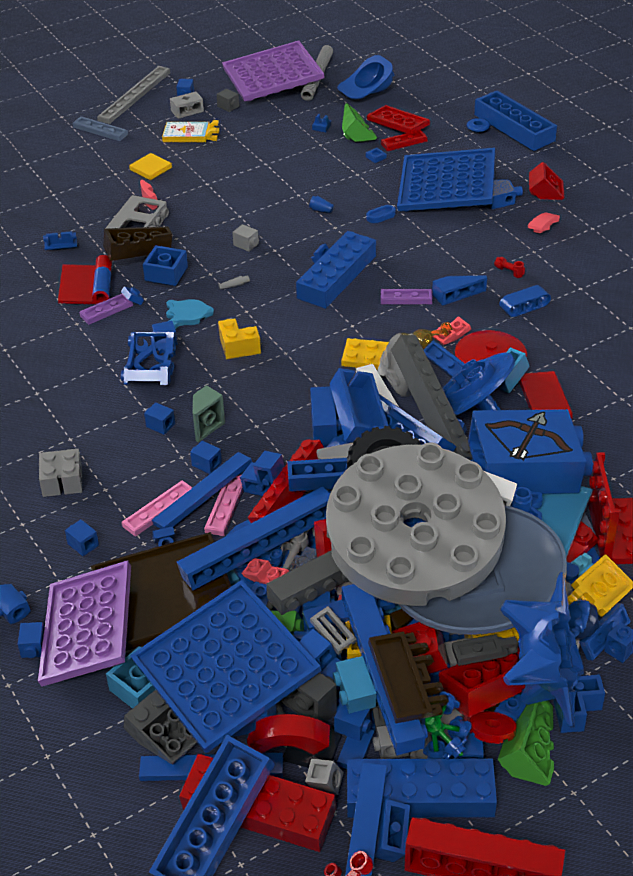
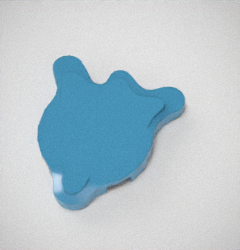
(187, 312)

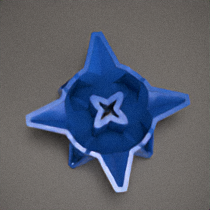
(547, 652)

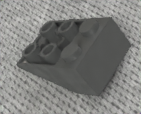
(158, 729)

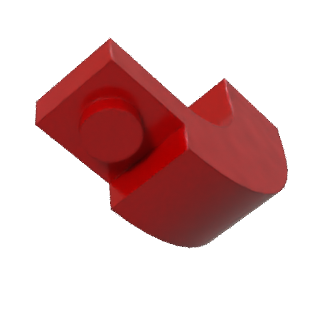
(289, 730)

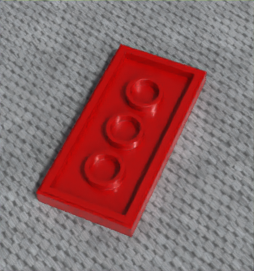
(398, 119)
(544, 391)

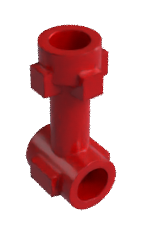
(517, 268)

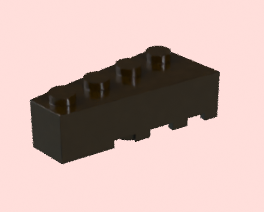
(134, 242)

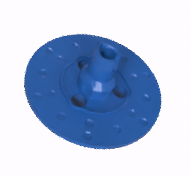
(477, 382)

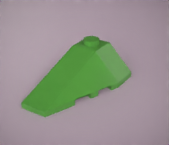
(355, 127)
(529, 751)

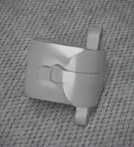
(389, 368)

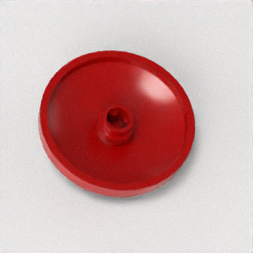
(486, 343)

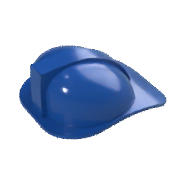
(370, 78)

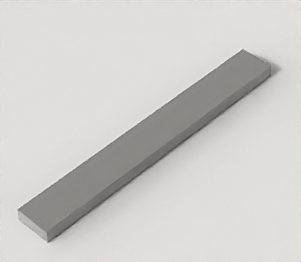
(133, 95)

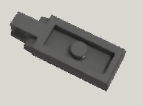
(483, 649)

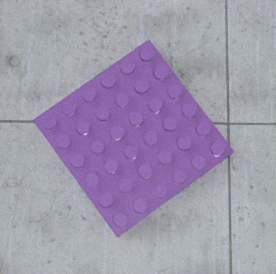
(272, 70)

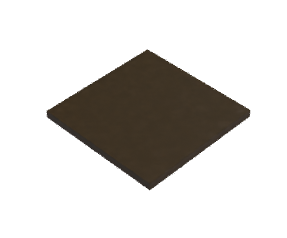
(158, 591)

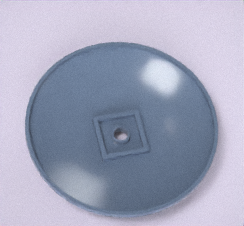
(525, 572)

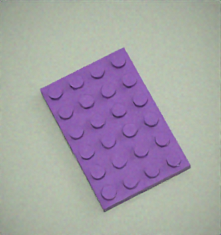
(85, 624)

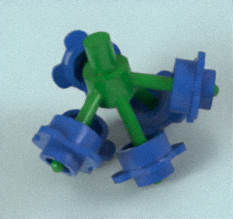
(457, 730)

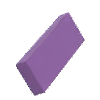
(406, 296)
(105, 309)

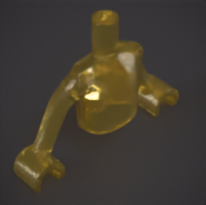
(425, 336)

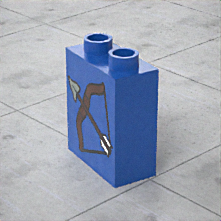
(531, 448)

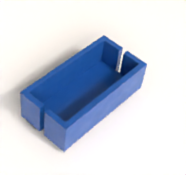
(357, 404)

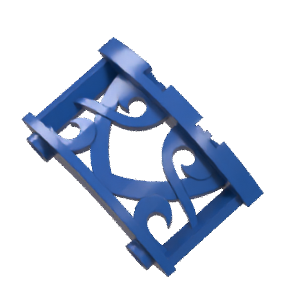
(161, 372)

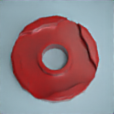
(492, 727)

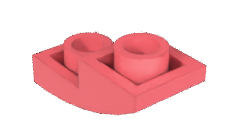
(147, 192)
(543, 222)
(459, 328)
(262, 571)

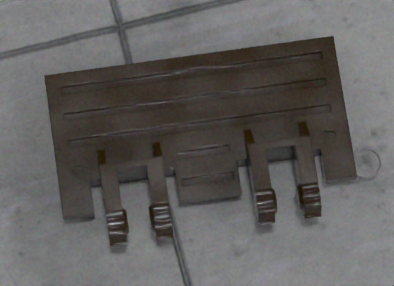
(406, 676)

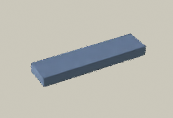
(100, 128)

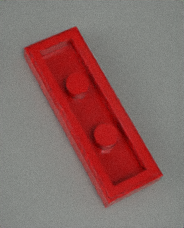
(403, 140)

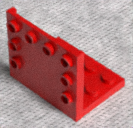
(610, 517)

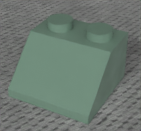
(207, 412)

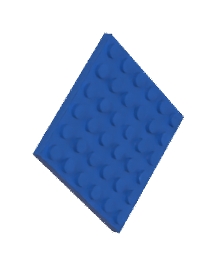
(447, 179)
(225, 665)

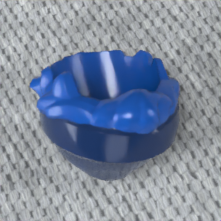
(583, 619)

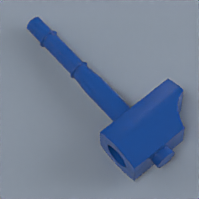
(13, 604)

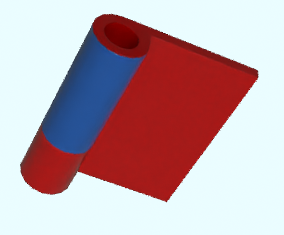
(86, 282)

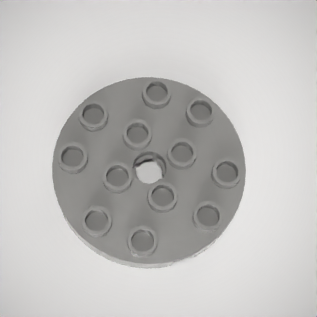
(433, 557)

